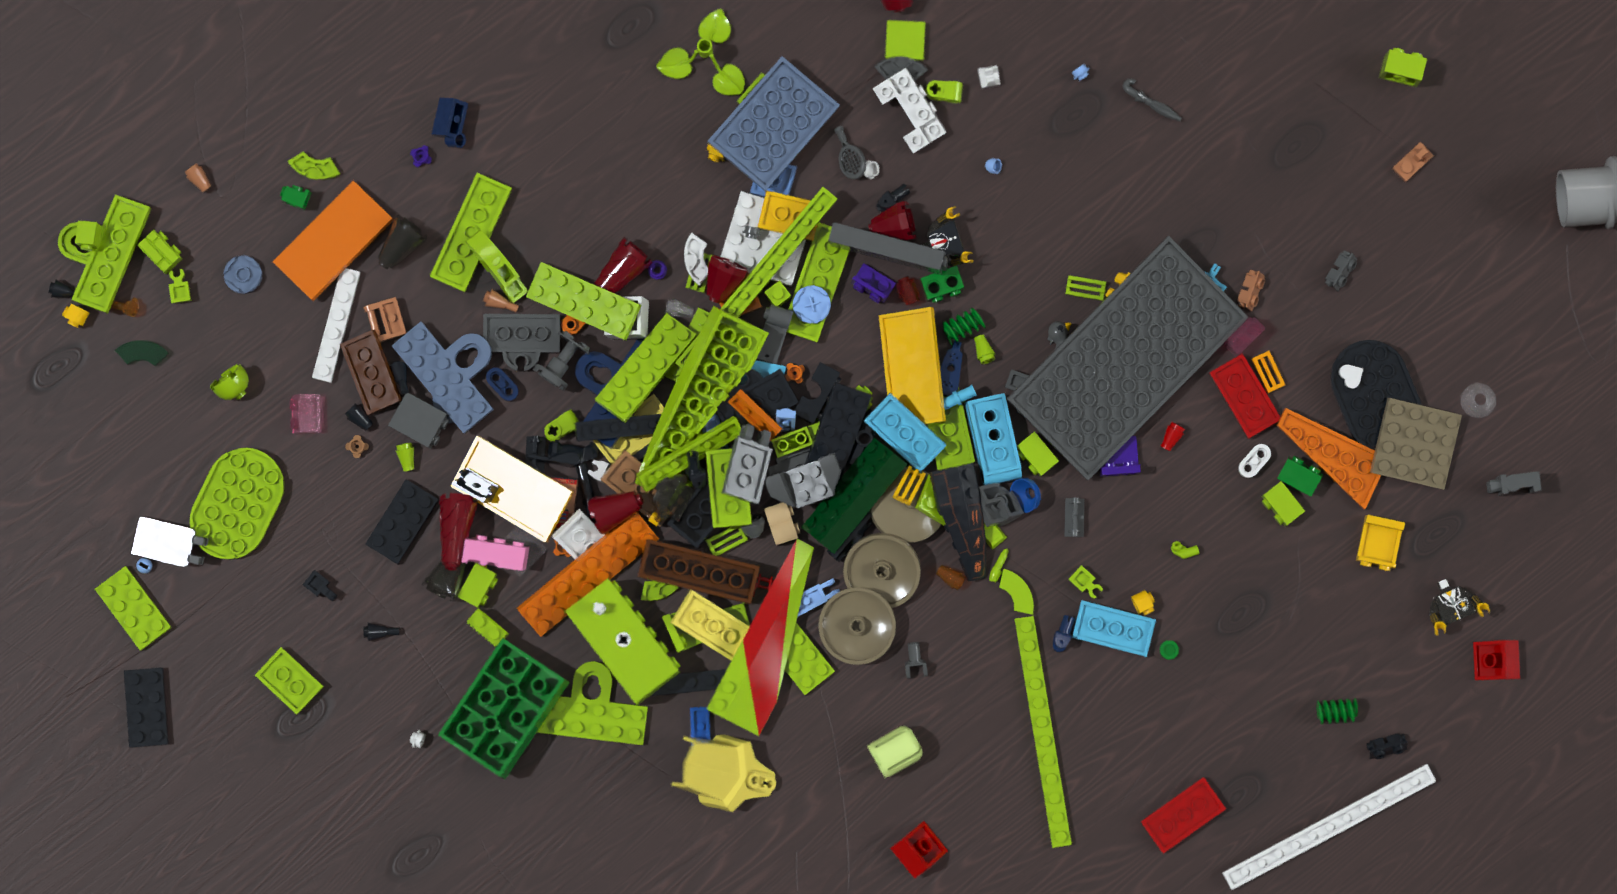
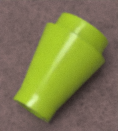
(983, 349)
(406, 456)

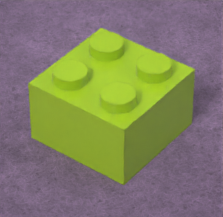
(1403, 67)

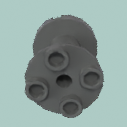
(557, 366)

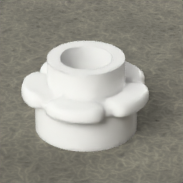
(872, 169)
(417, 739)

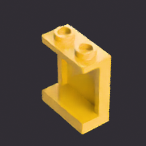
(1379, 542)

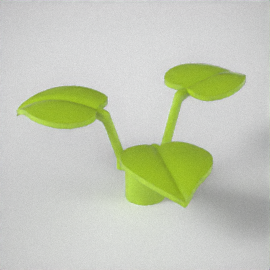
(716, 29)

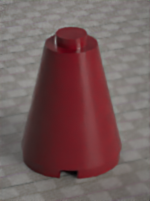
(614, 509)

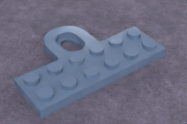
(444, 377)

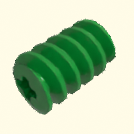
(962, 325)
(1338, 711)

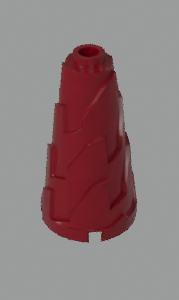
(623, 266)
(455, 523)

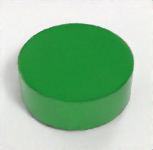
(1169, 650)

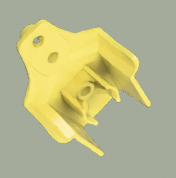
(723, 772)

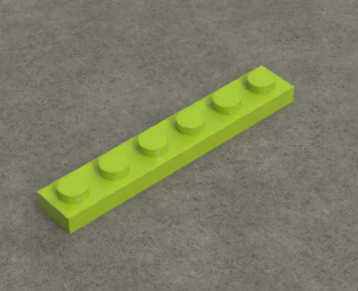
(677, 460)

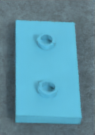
(905, 432)
(1113, 628)

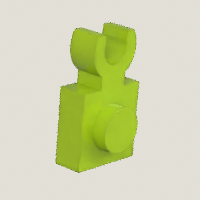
(179, 290)
(1083, 580)

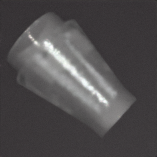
(678, 309)

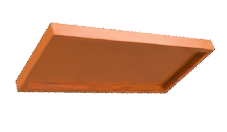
(333, 240)

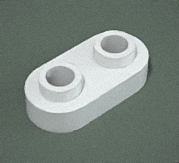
(1254, 461)

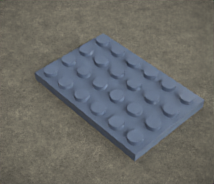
(773, 123)

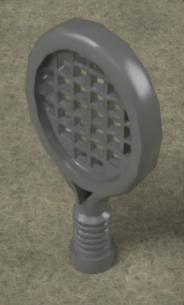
(845, 148)

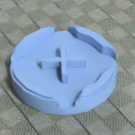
(811, 304)

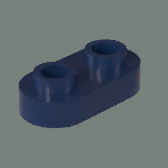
(502, 384)

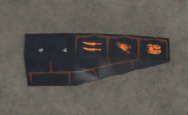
(961, 508)

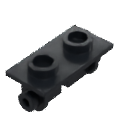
(535, 446)
(1396, 744)

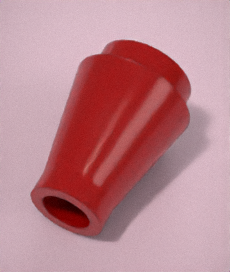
(1172, 435)

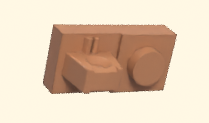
(1412, 162)

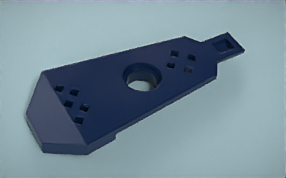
(954, 376)

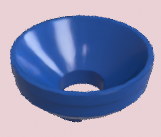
(1021, 490)

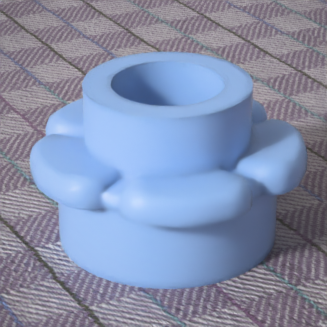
(1081, 72)

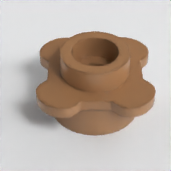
(357, 441)

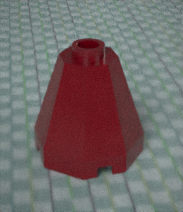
(894, 222)
(723, 278)

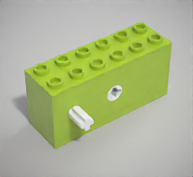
(641, 663)

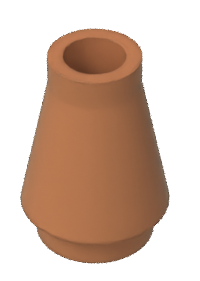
(198, 177)

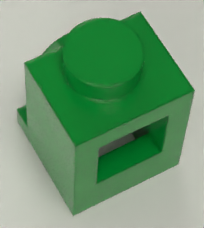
(295, 196)

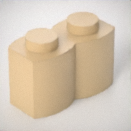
(781, 523)

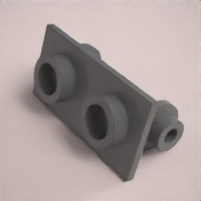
(1338, 278)
(1074, 517)

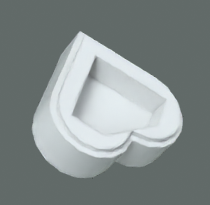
(1351, 375)

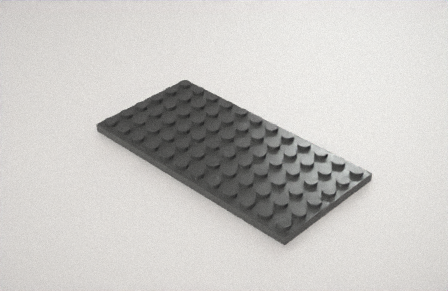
(1127, 358)

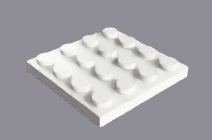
(750, 251)

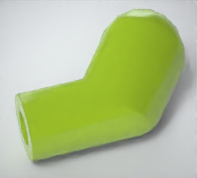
(1183, 552)

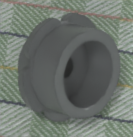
(751, 232)

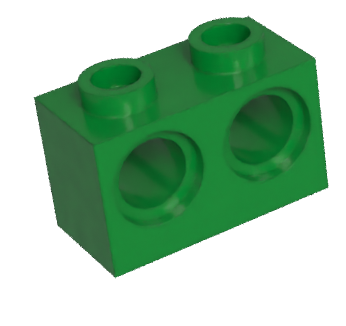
(940, 281)

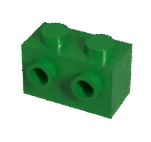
(1300, 475)

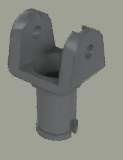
(914, 659)

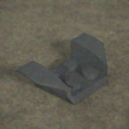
(805, 483)

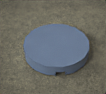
(242, 274)

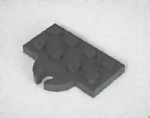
(522, 336)

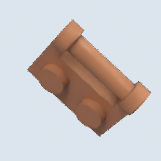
(391, 319)

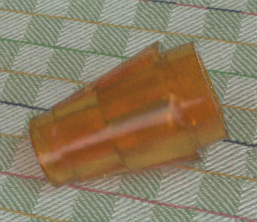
(951, 577)

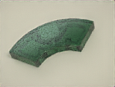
(141, 350)

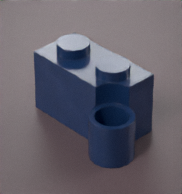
(450, 121)

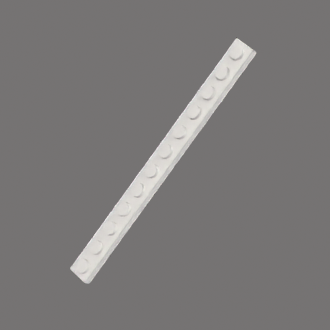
(1329, 826)

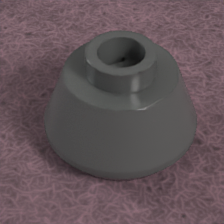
(756, 528)

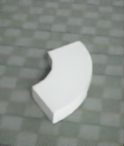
(695, 259)

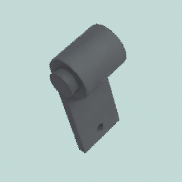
(776, 325)

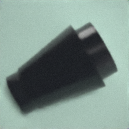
(359, 417)

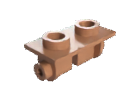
(1255, 282)

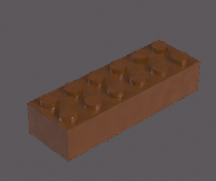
(698, 571)

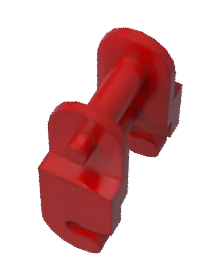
(765, 580)

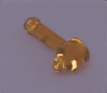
(129, 308)

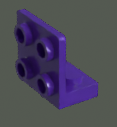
(873, 283)
(1123, 461)

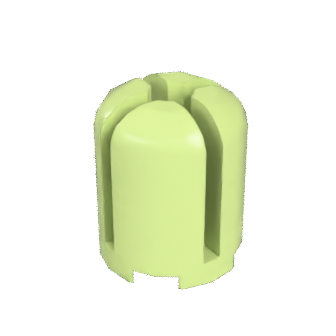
(896, 750)

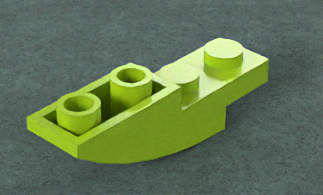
(497, 265)
(795, 440)

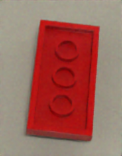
(1245, 396)
(1183, 815)

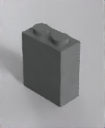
(419, 421)

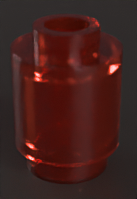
(908, 290)

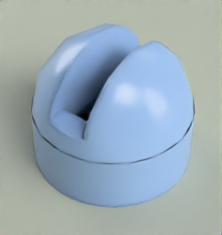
(993, 165)
(145, 561)

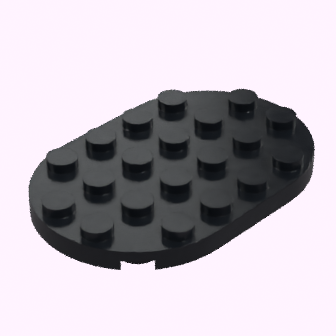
(1382, 378)

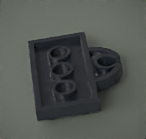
(768, 393)

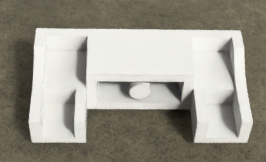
(916, 107)

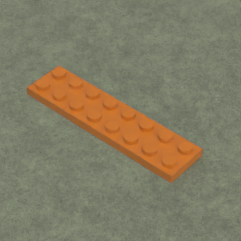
(585, 573)

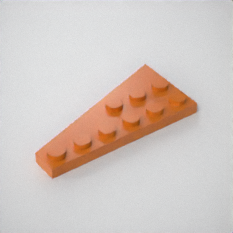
(1338, 456)

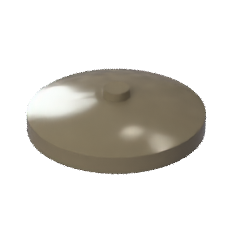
(900, 519)
(885, 566)
(857, 625)

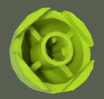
(231, 383)

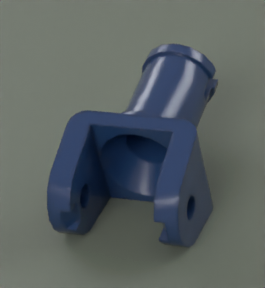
(1062, 636)

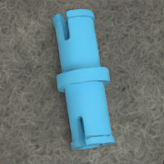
(959, 397)

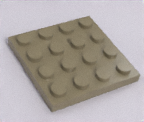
(1415, 443)

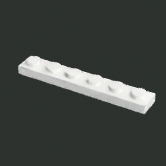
(336, 325)

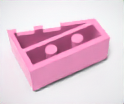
(496, 552)

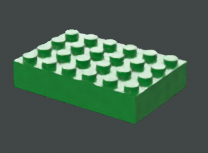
(503, 708)

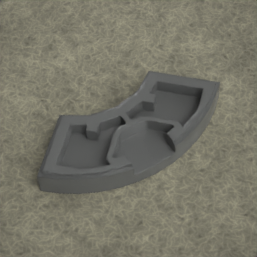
(893, 65)

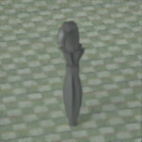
(1159, 107)

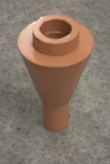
(496, 300)

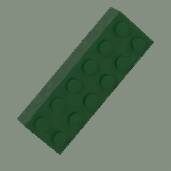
(854, 495)

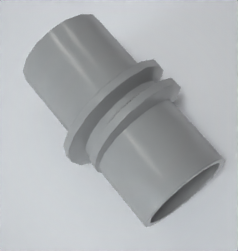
(1588, 195)

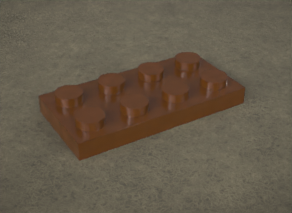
(371, 372)

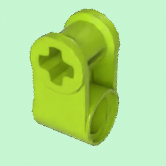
(948, 91)
(563, 423)

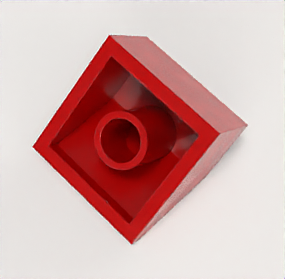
(1496, 660)
(919, 849)

